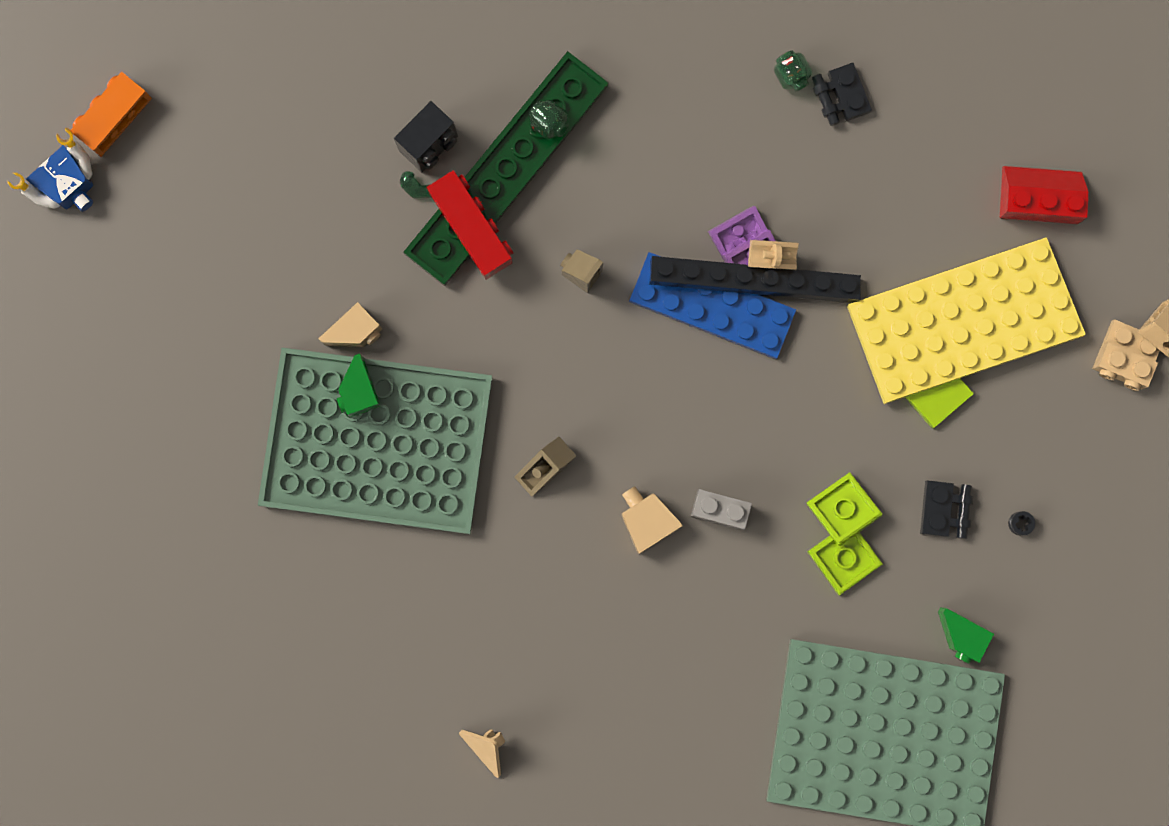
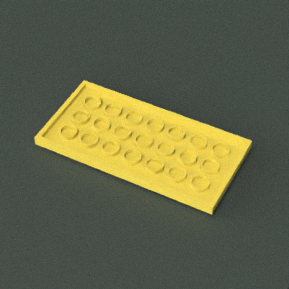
(965, 320)

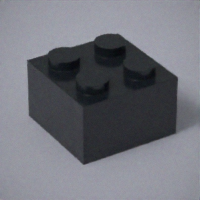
(426, 137)

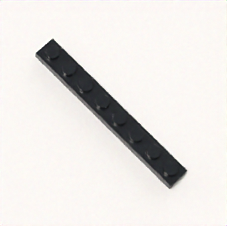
(754, 280)

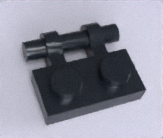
(849, 93)
(937, 509)

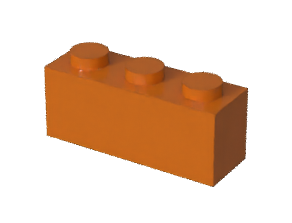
(110, 113)

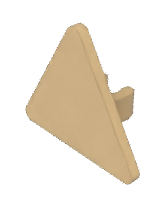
(486, 748)

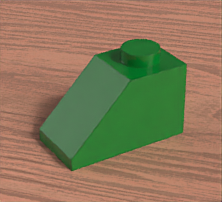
(357, 389)
(964, 636)

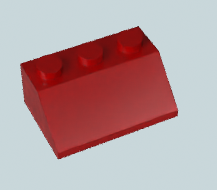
(1043, 195)

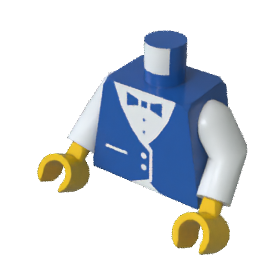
(61, 178)

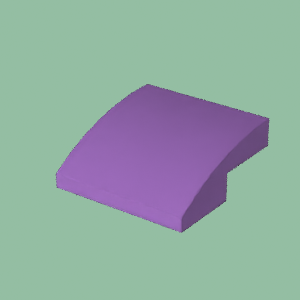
(734, 235)

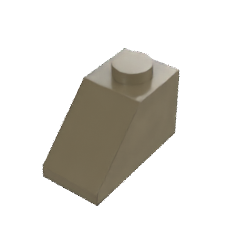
(582, 269)
(545, 466)

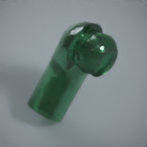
(412, 186)

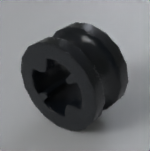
(1028, 527)

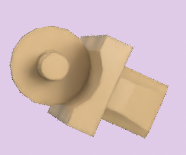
(772, 254)

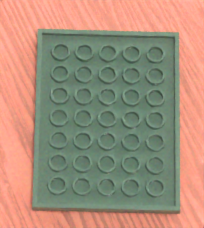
(392, 465)
(885, 736)

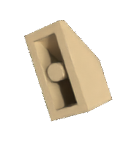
(353, 329)

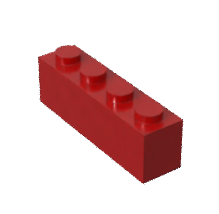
(470, 225)

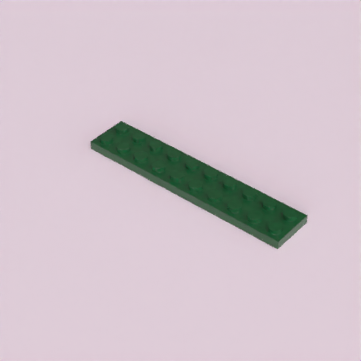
(508, 164)

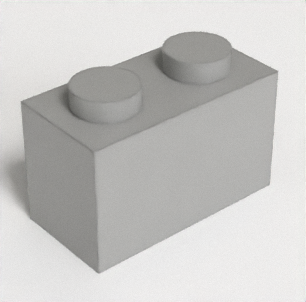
(721, 509)

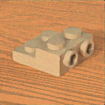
(1126, 357)

